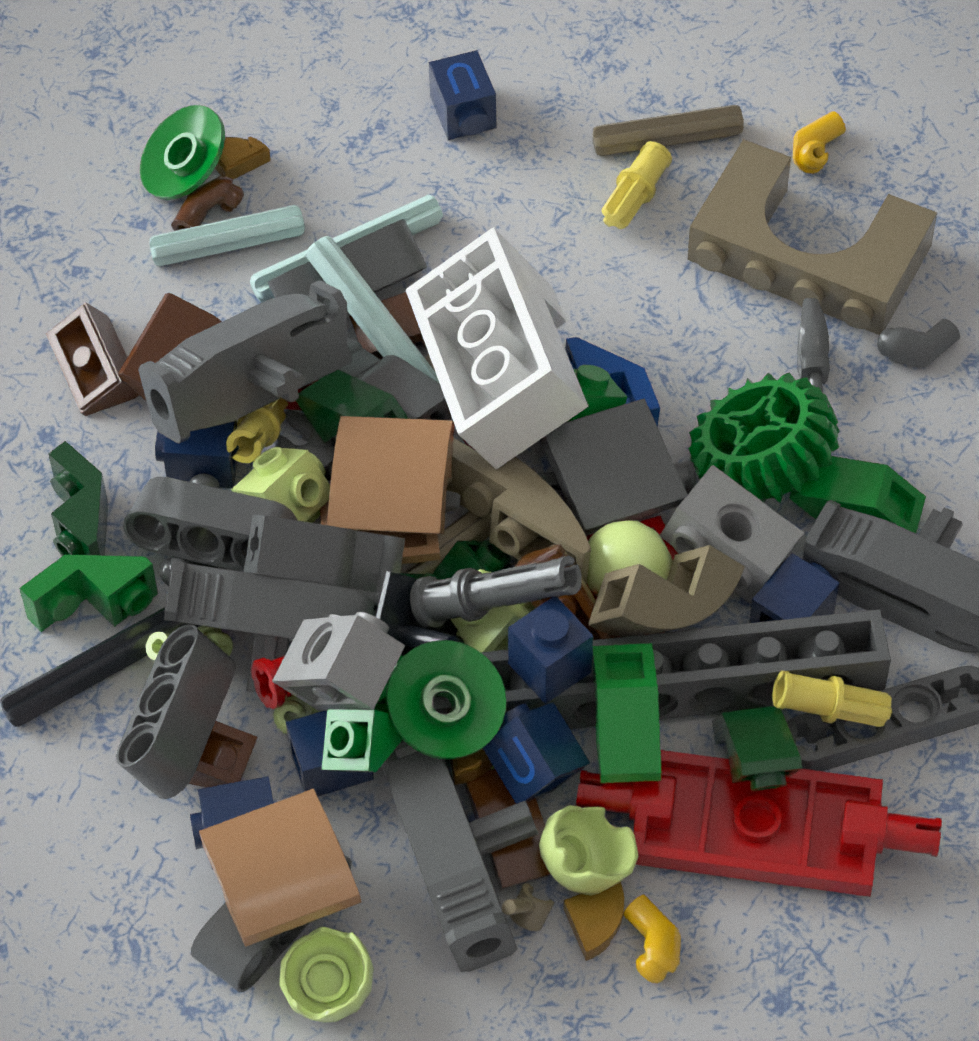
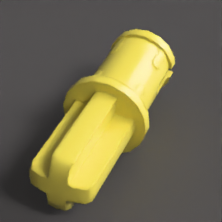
(636, 185)
(257, 431)
(831, 699)

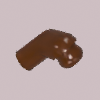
(203, 199)

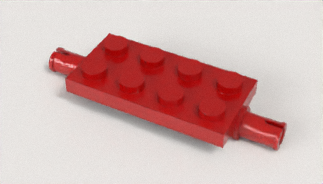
(804, 835)

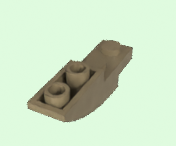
(518, 504)

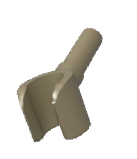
(528, 910)

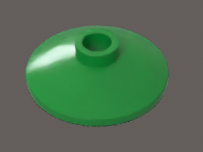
(182, 152)
(465, 680)

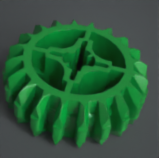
(767, 435)

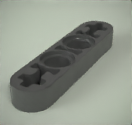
(897, 730)

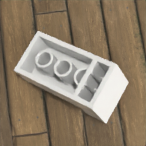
(497, 347)

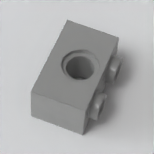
(736, 524)
(339, 662)

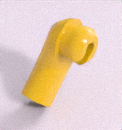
(810, 142)
(661, 939)

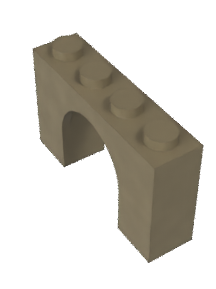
(852, 285)

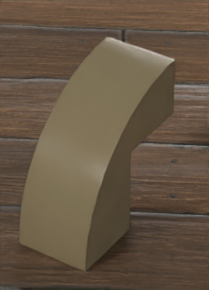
(644, 603)

